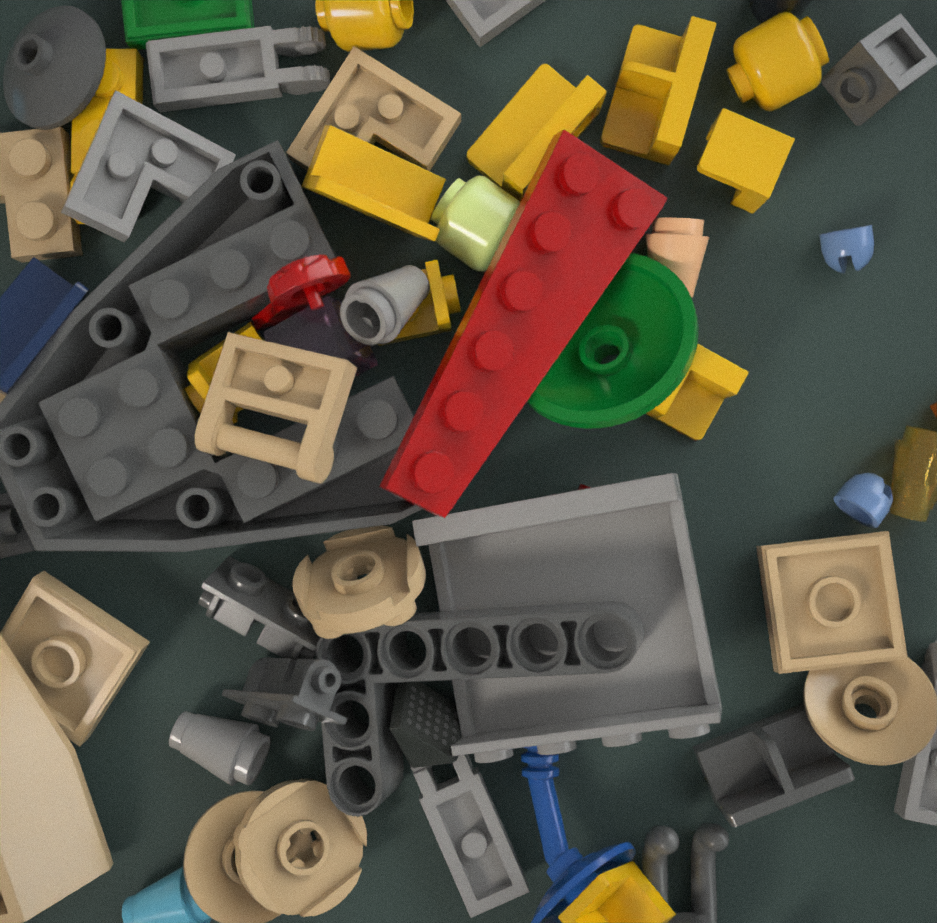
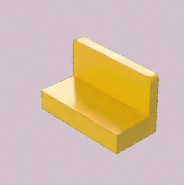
(523, 130)
(374, 182)

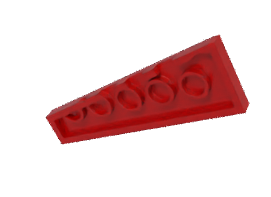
(539, 287)

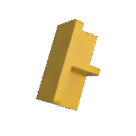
(657, 90)

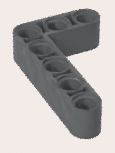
(448, 658)

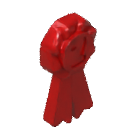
(301, 286)

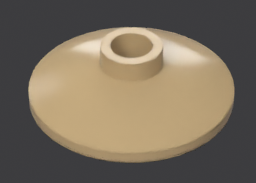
(896, 692)
(211, 865)

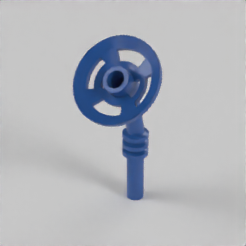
(567, 868)

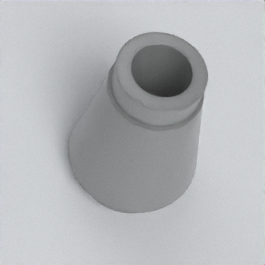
(383, 304)
(222, 746)

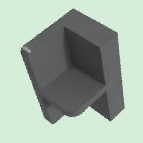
(769, 766)

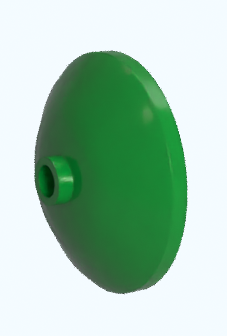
(651, 328)

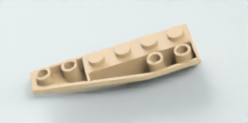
(46, 811)

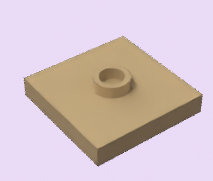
(831, 602)
(71, 653)

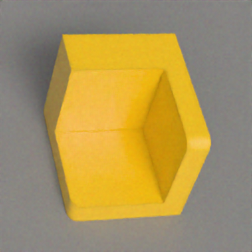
(744, 157)
(700, 394)
(619, 897)

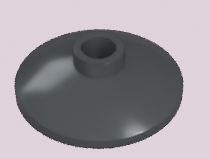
(54, 67)

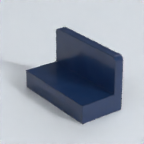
(31, 315)

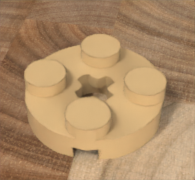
(341, 603)
(264, 838)

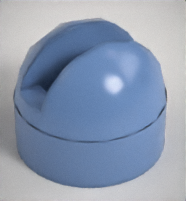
(852, 242)
(865, 499)

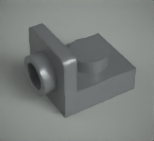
(878, 69)

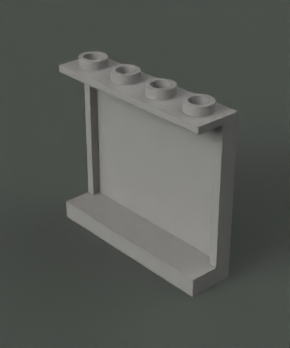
(580, 547)

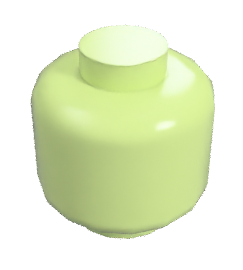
(474, 220)

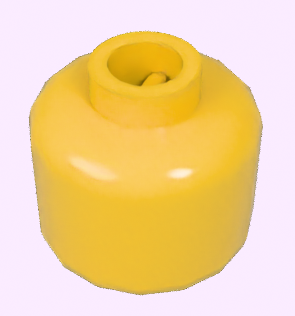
(365, 22)
(778, 61)

